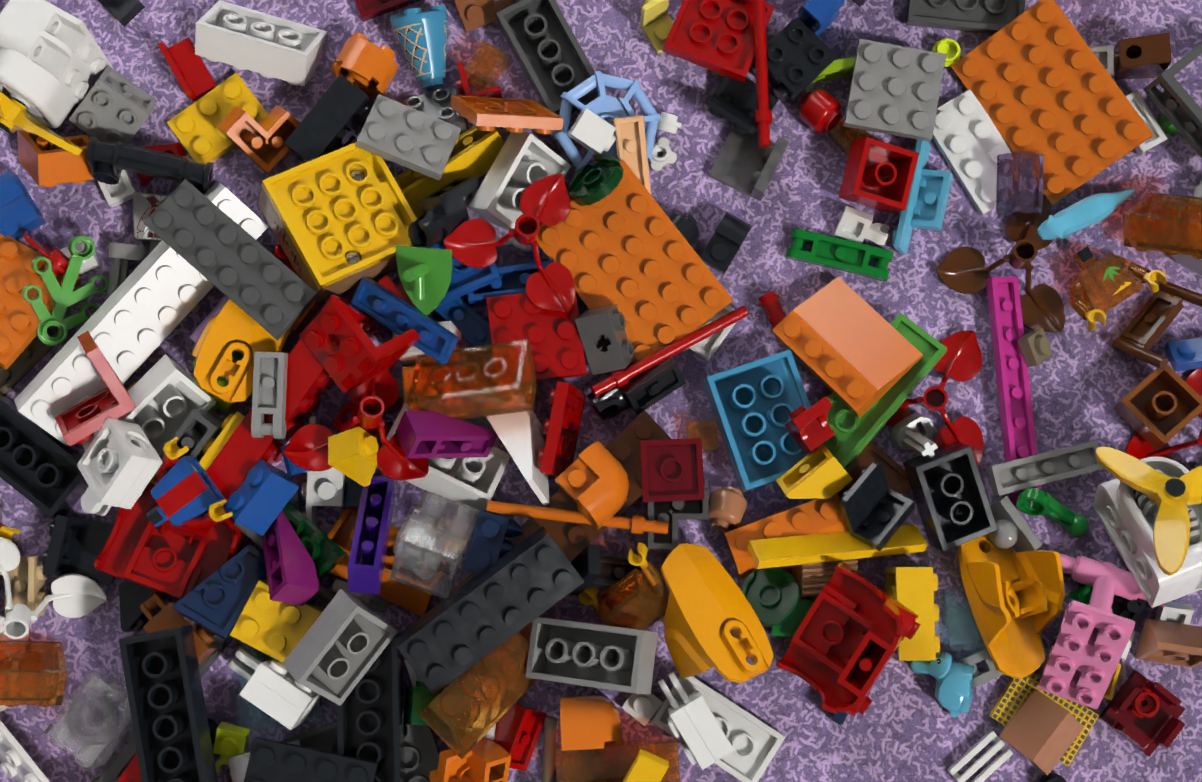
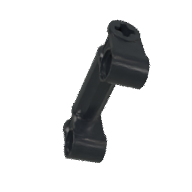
(110, 159)

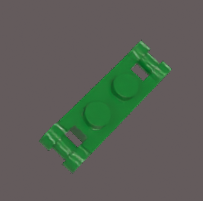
(839, 254)

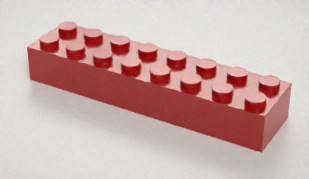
(304, 386)

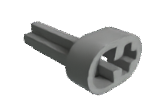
(121, 256)
(907, 436)

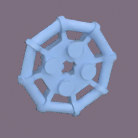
(608, 108)

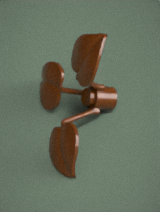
(965, 271)

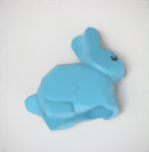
(952, 682)

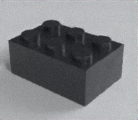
(331, 122)
(950, 496)

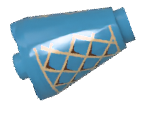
(424, 42)

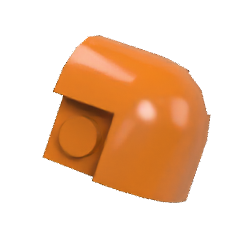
(596, 484)
(589, 722)
(483, 763)

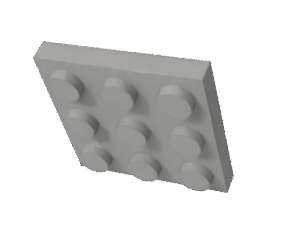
(894, 90)

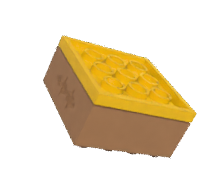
(338, 218)

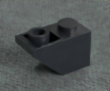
(131, 597)

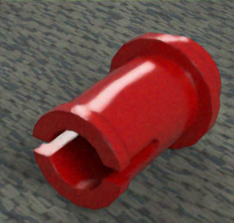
(772, 308)

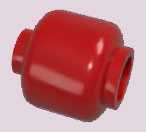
(820, 110)

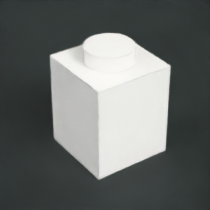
(592, 132)

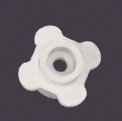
(668, 156)

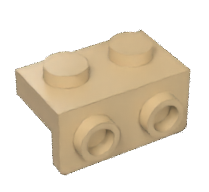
(28, 583)

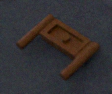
(1153, 321)

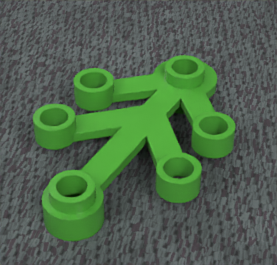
(63, 295)

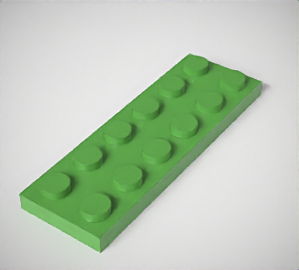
(855, 433)

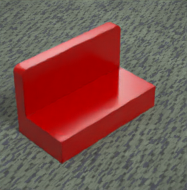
(188, 68)
(518, 733)

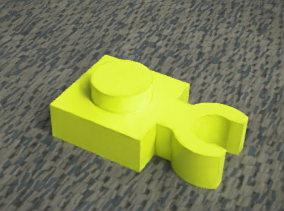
(229, 742)

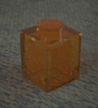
(486, 66)

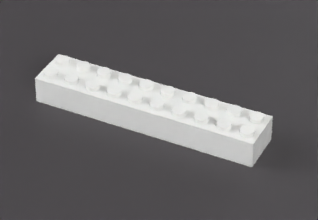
(127, 324)

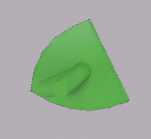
(424, 275)

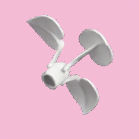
(71, 597)

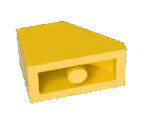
(354, 454)
(814, 476)

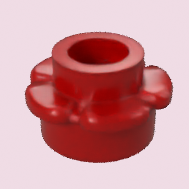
(1152, 706)

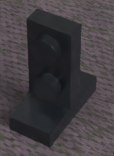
(598, 570)

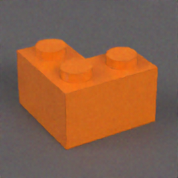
(263, 141)
(51, 164)

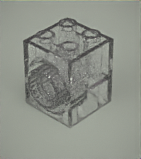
(434, 544)
(94, 719)

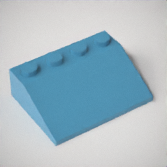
(751, 413)

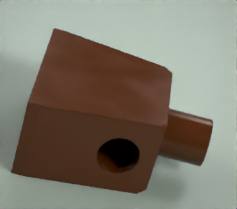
(1142, 57)

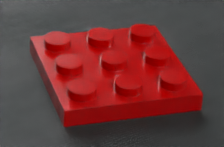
(716, 35)
(551, 334)
(561, 429)

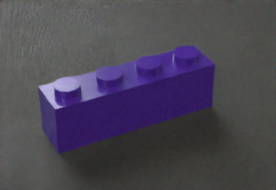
(371, 536)

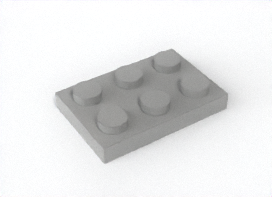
(408, 137)

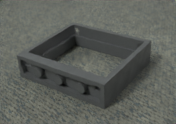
(1177, 103)

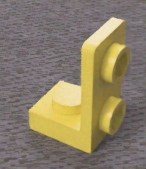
(656, 22)

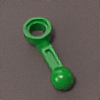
(1036, 503)

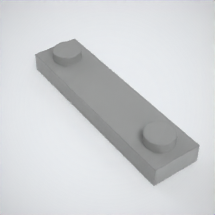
(1043, 468)

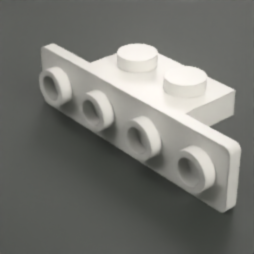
(322, 487)

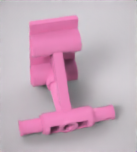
(1090, 634)

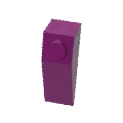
(441, 436)
(288, 564)

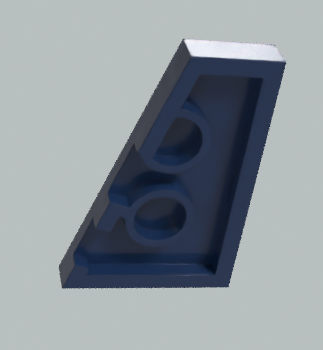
(223, 595)

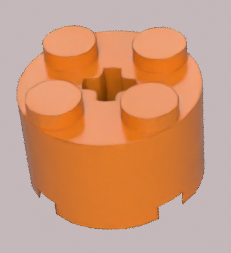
(365, 65)

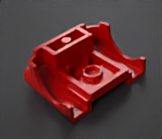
(165, 556)
(848, 640)

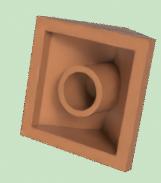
(1170, 643)
(1041, 731)

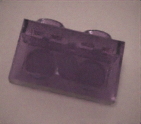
(1020, 183)

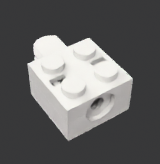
(117, 467)
(274, 689)
(697, 725)

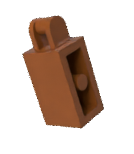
(169, 618)

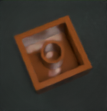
(1160, 406)

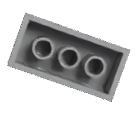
(592, 655)

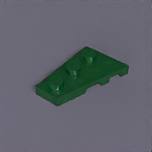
(321, 548)

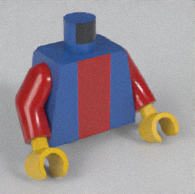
(185, 492)

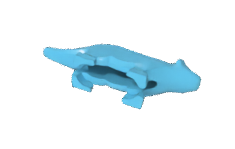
(1082, 214)

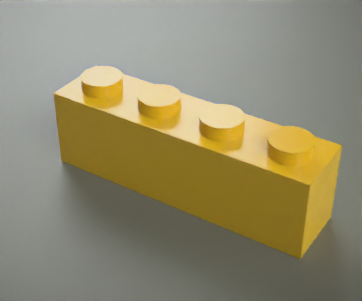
(470, 157)

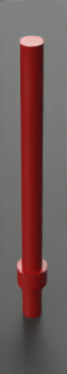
(762, 115)
(621, 377)

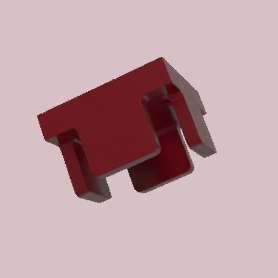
(671, 470)
(1144, 732)

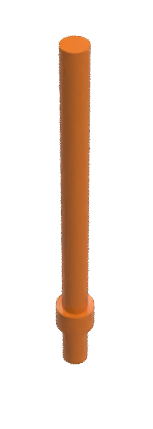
(636, 524)

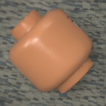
(726, 508)

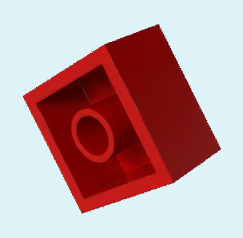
(878, 175)

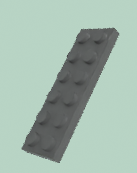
(231, 259)

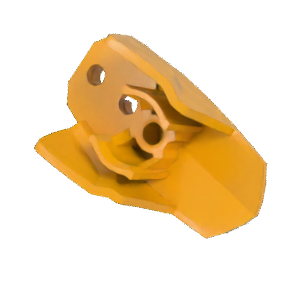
(225, 333)
(1012, 601)
(703, 611)

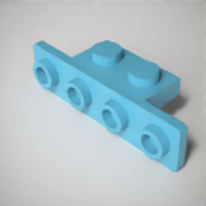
(925, 201)

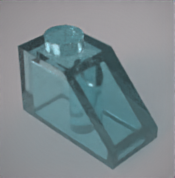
(958, 623)

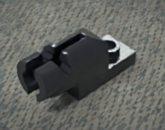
(442, 212)
(640, 392)

